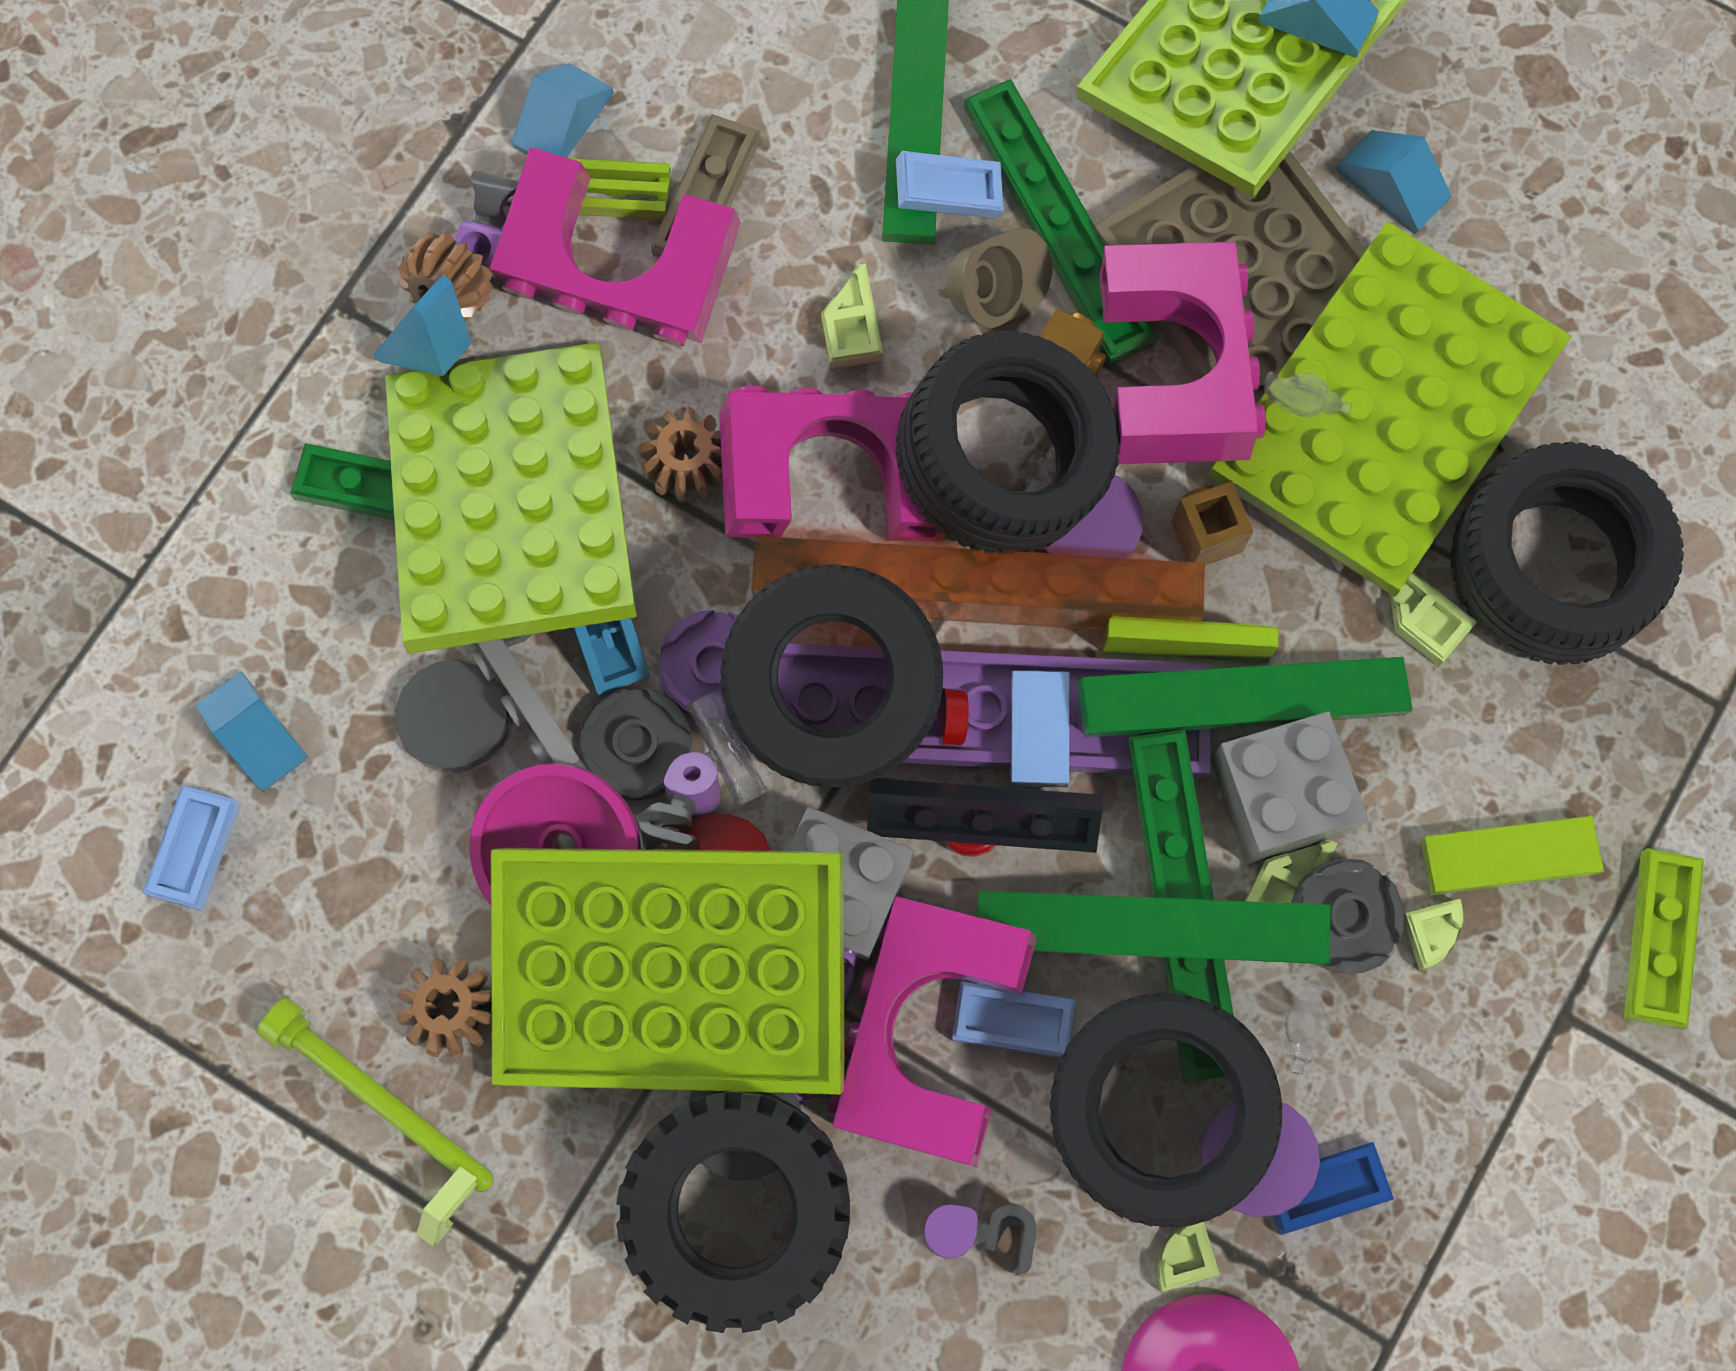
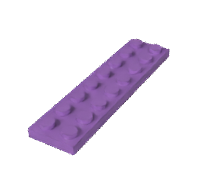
(845, 685)

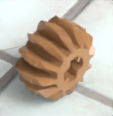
(443, 255)
(683, 436)
(441, 1029)

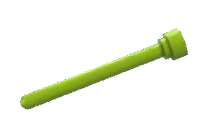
(288, 1027)

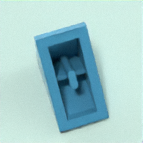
(1331, 23)
(559, 110)
(1398, 176)
(430, 334)
(611, 654)
(251, 732)

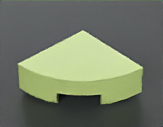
(1433, 931)
(436, 1215)
(1186, 1258)

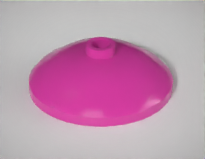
(540, 805)
(1209, 1335)

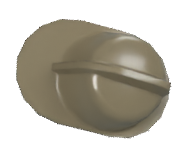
(999, 277)

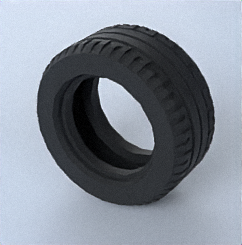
(1057, 393)
(1625, 508)
(1095, 1162)

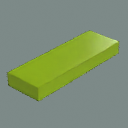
(1190, 639)
(1511, 855)
(1664, 939)

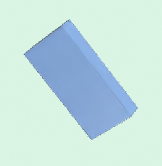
(949, 184)
(1039, 729)
(192, 848)
(1013, 1021)

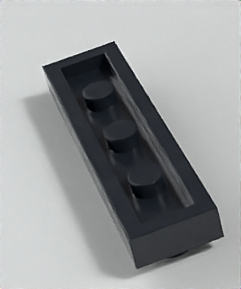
(984, 815)

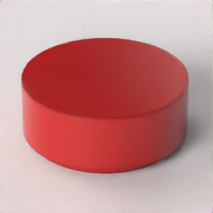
(953, 717)

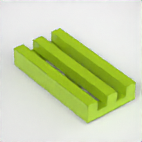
(625, 179)

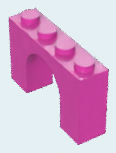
(1203, 291)
(669, 297)
(764, 426)
(918, 948)

